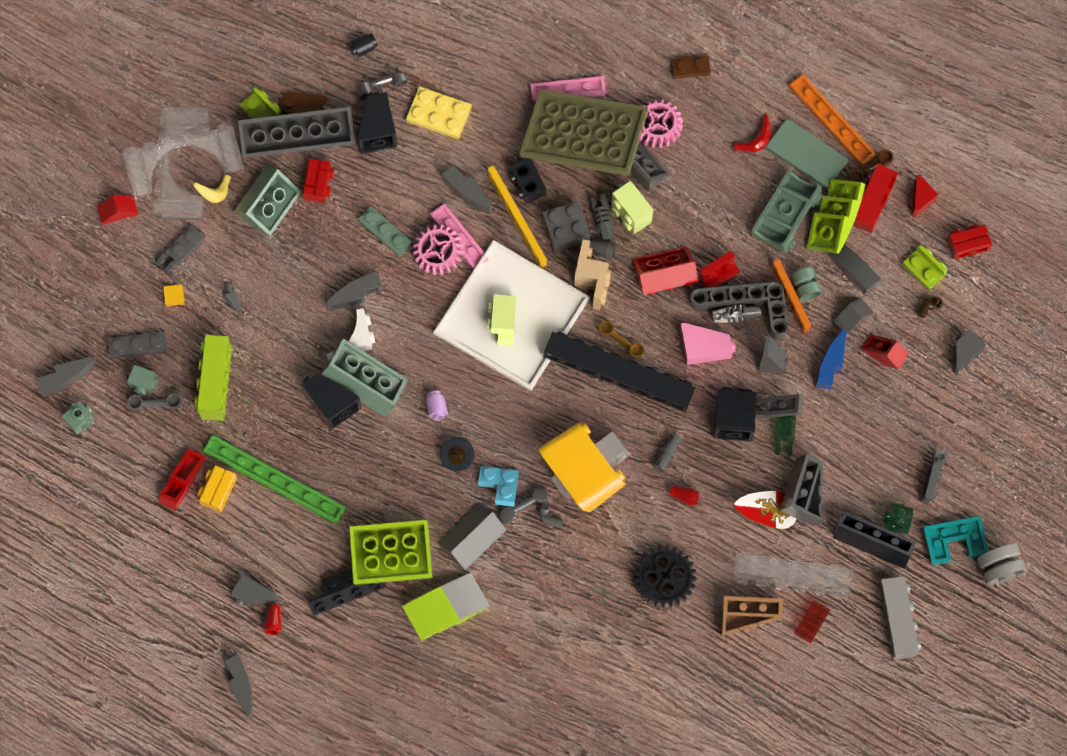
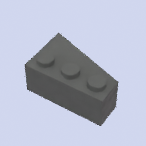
(803, 491)

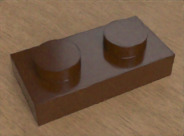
(691, 67)

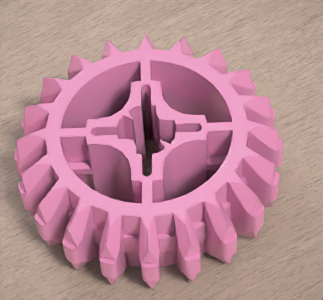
(666, 134)
(432, 252)

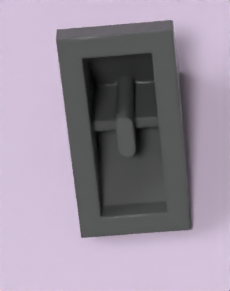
(853, 316)

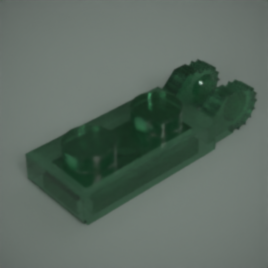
(785, 432)

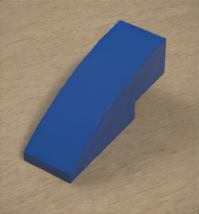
(832, 362)

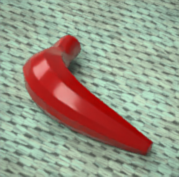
(759, 141)

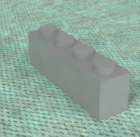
(899, 617)

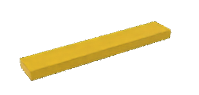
(517, 217)

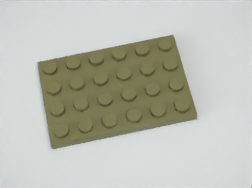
(584, 132)

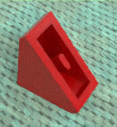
(923, 195)
(117, 208)

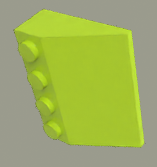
(390, 552)

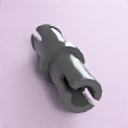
(667, 452)

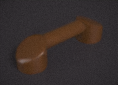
(884, 158)

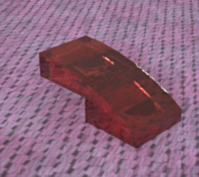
(812, 621)

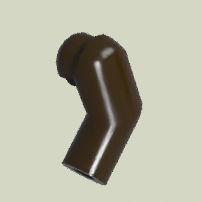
(929, 304)

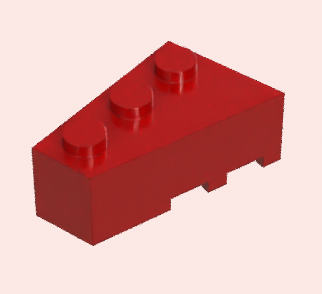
(875, 197)

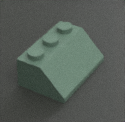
(268, 200)

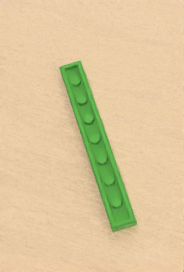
(274, 479)

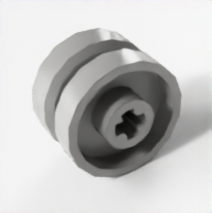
(1002, 564)

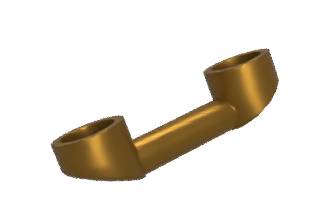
(607, 329)

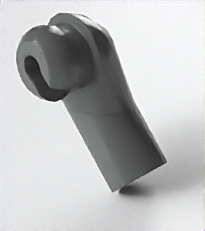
(547, 518)

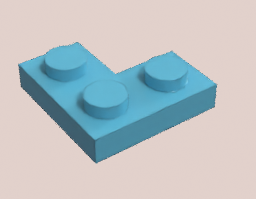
(502, 479)

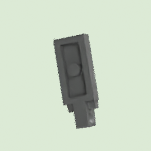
(934, 474)

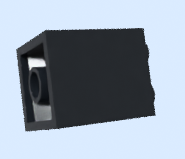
(377, 125)
(330, 400)
(735, 415)

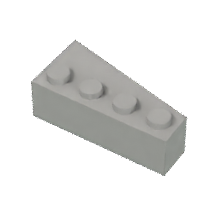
(611, 448)

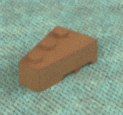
(748, 612)

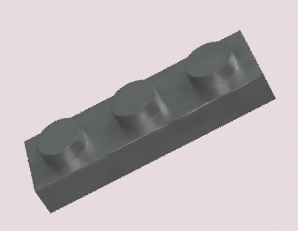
(137, 345)

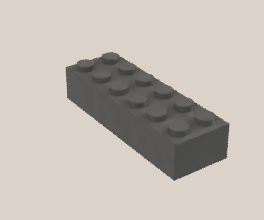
(296, 132)

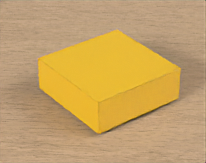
(174, 295)

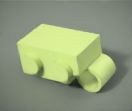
(503, 318)

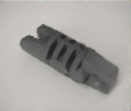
(603, 217)
(735, 313)

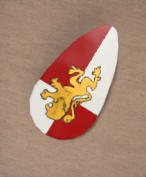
(764, 509)

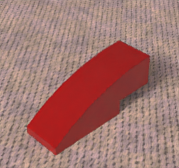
(181, 479)

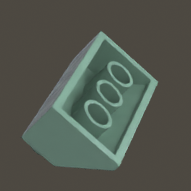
(365, 376)

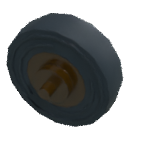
(457, 454)

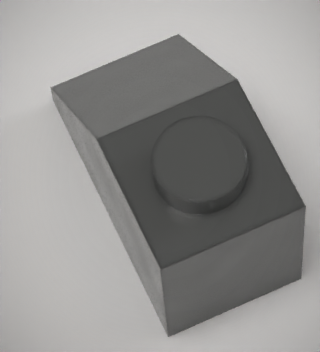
(966, 350)
(251, 593)

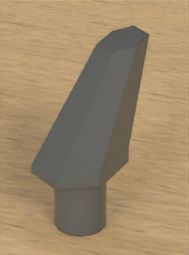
(232, 298)

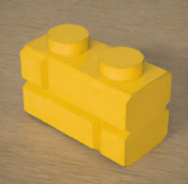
(217, 488)

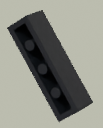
(874, 539)

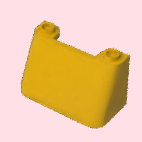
(582, 467)

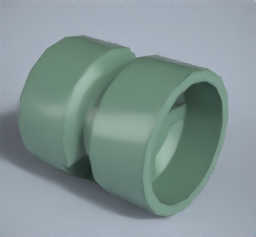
(806, 282)

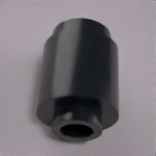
(363, 45)

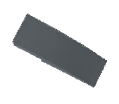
(466, 189)
(855, 269)
(355, 292)
(65, 376)
(240, 684)

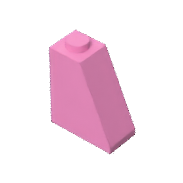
(705, 345)

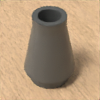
(604, 248)

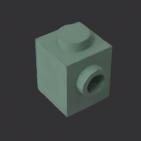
(142, 380)

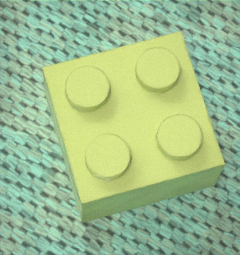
(631, 208)

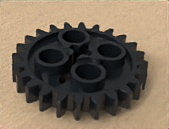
(679, 585)

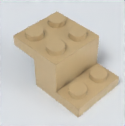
(592, 275)

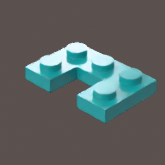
(966, 529)

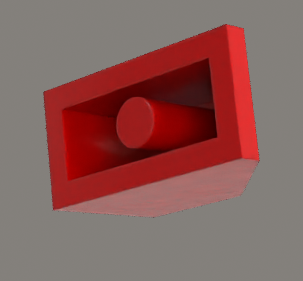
(885, 351)

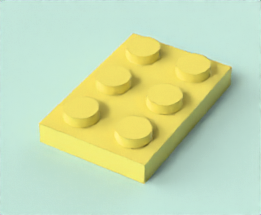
(439, 113)

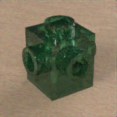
(898, 518)

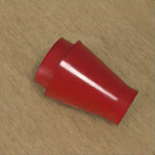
(686, 495)
(272, 623)

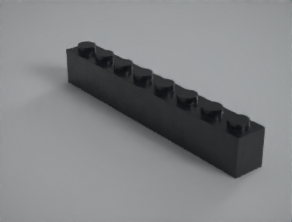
(619, 371)

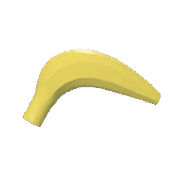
(214, 195)

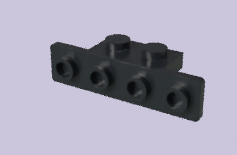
(341, 590)

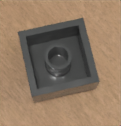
(565, 227)

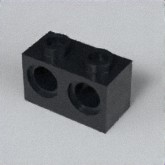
(531, 179)

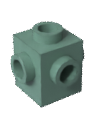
(78, 417)

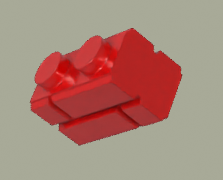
(317, 180)
(969, 241)

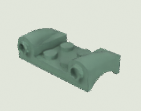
(786, 211)

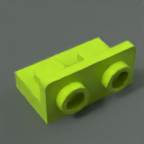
(259, 106)
(925, 267)

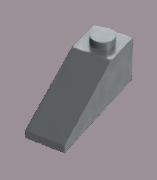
(772, 358)

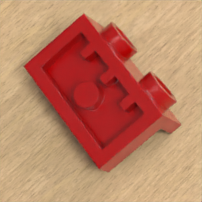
(719, 271)

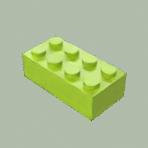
(214, 377)

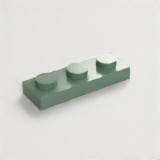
(385, 231)

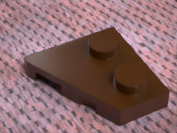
(301, 102)

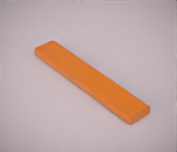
(832, 120)

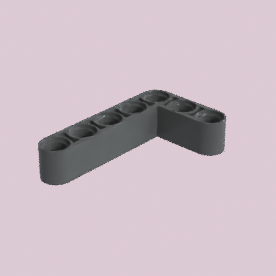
(746, 298)

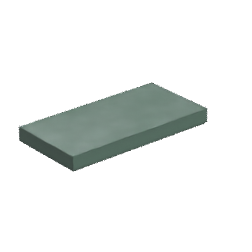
(807, 153)

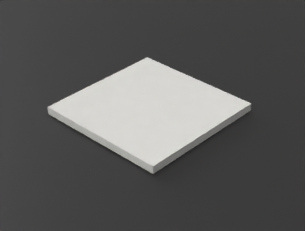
(541, 307)

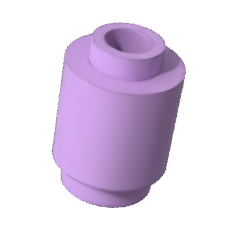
(436, 405)

